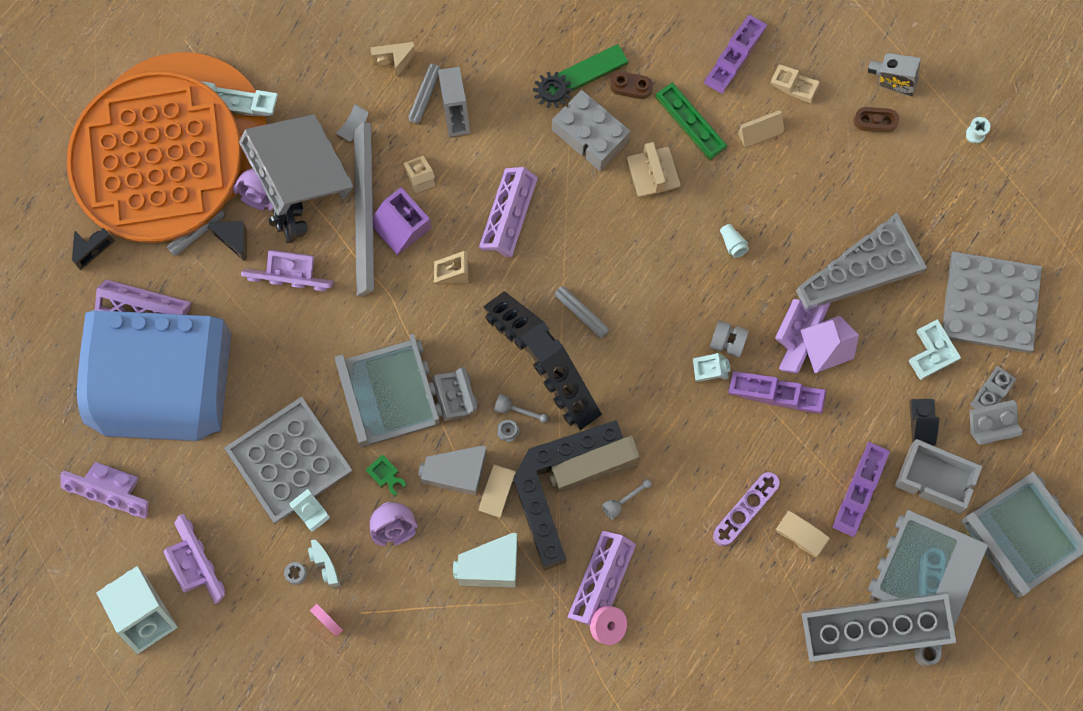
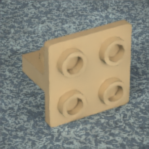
(653, 171)

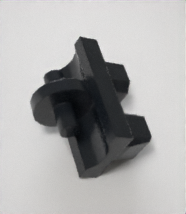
(291, 228)

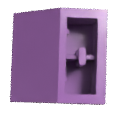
(400, 221)

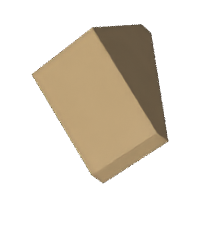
(452, 269)

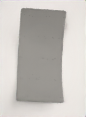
(356, 118)

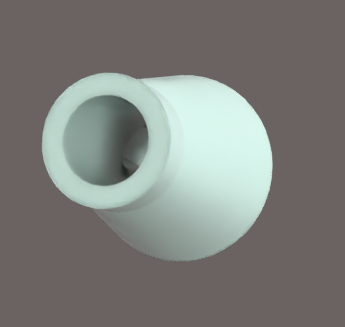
(734, 241)

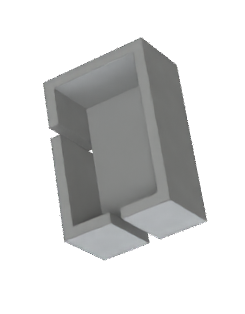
(593, 126)
(938, 476)

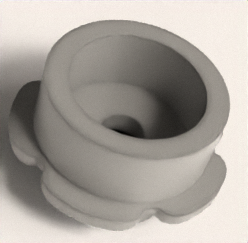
(508, 424)

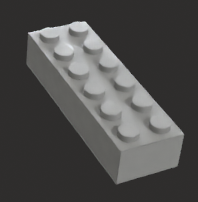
(878, 626)

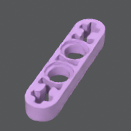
(743, 507)

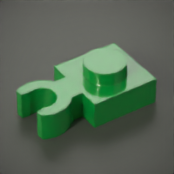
(384, 473)

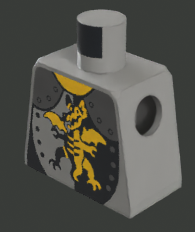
(897, 73)

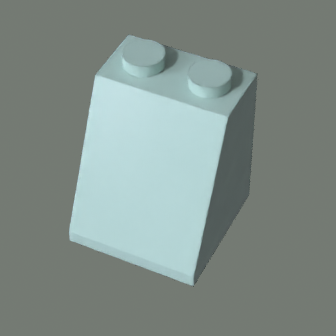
(489, 564)
(136, 610)

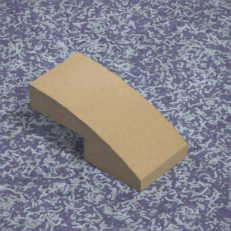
(794, 84)
(497, 490)
(803, 534)

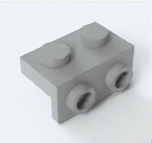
(455, 394)

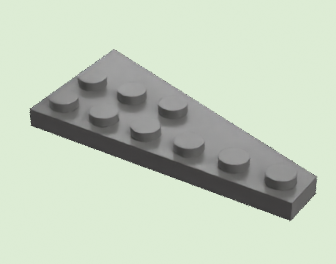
(870, 263)

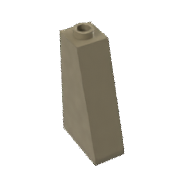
(595, 465)

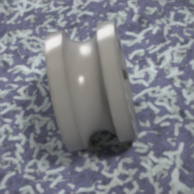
(303, 573)

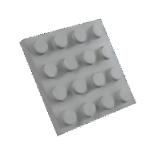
(991, 302)
(287, 458)

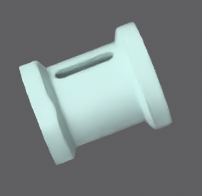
(980, 124)

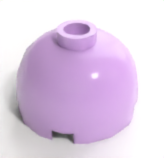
(252, 191)
(392, 523)

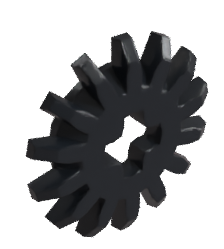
(557, 83)

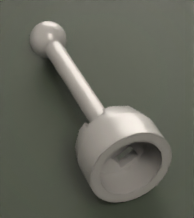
(504, 404)
(613, 508)

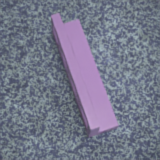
(512, 211)
(138, 299)
(606, 580)

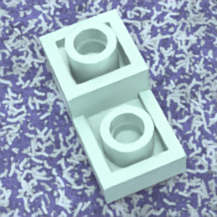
(321, 558)

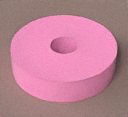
(326, 619)
(617, 626)

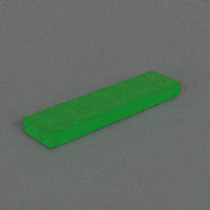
(593, 68)
(691, 121)

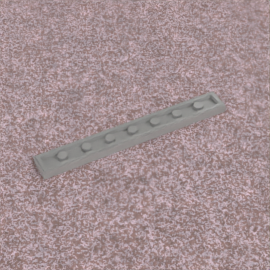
(363, 209)

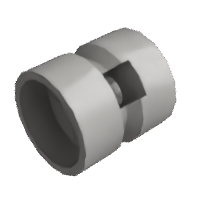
(721, 335)

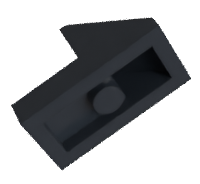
(87, 251)
(923, 421)

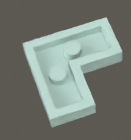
(939, 351)

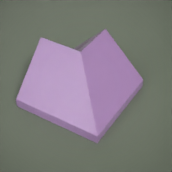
(830, 343)

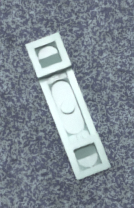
(247, 103)

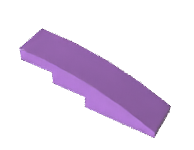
(735, 54)
(777, 393)
(861, 489)

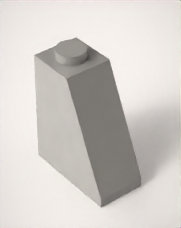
(454, 101)
(455, 470)

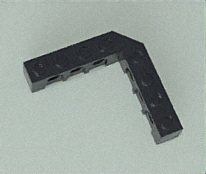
(534, 336)
(530, 492)

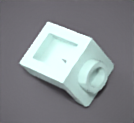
(711, 367)
(309, 510)

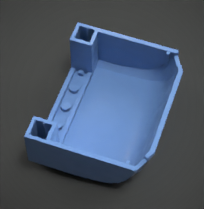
(153, 374)

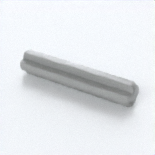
(424, 94)
(180, 244)
(582, 312)

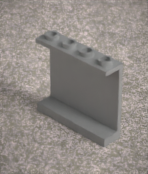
(294, 162)

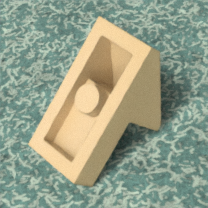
(400, 54)
(420, 174)

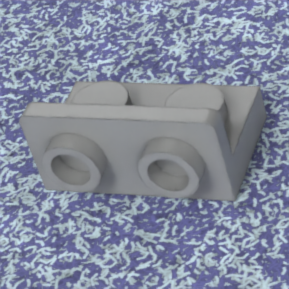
(995, 422)

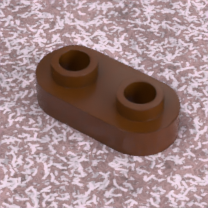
(631, 85)
(875, 119)

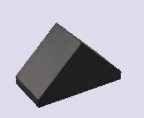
(232, 235)

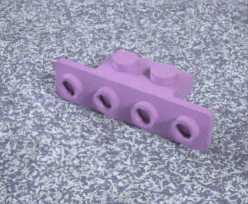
(289, 268)
(790, 333)
(107, 487)
(190, 562)

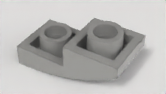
(993, 389)

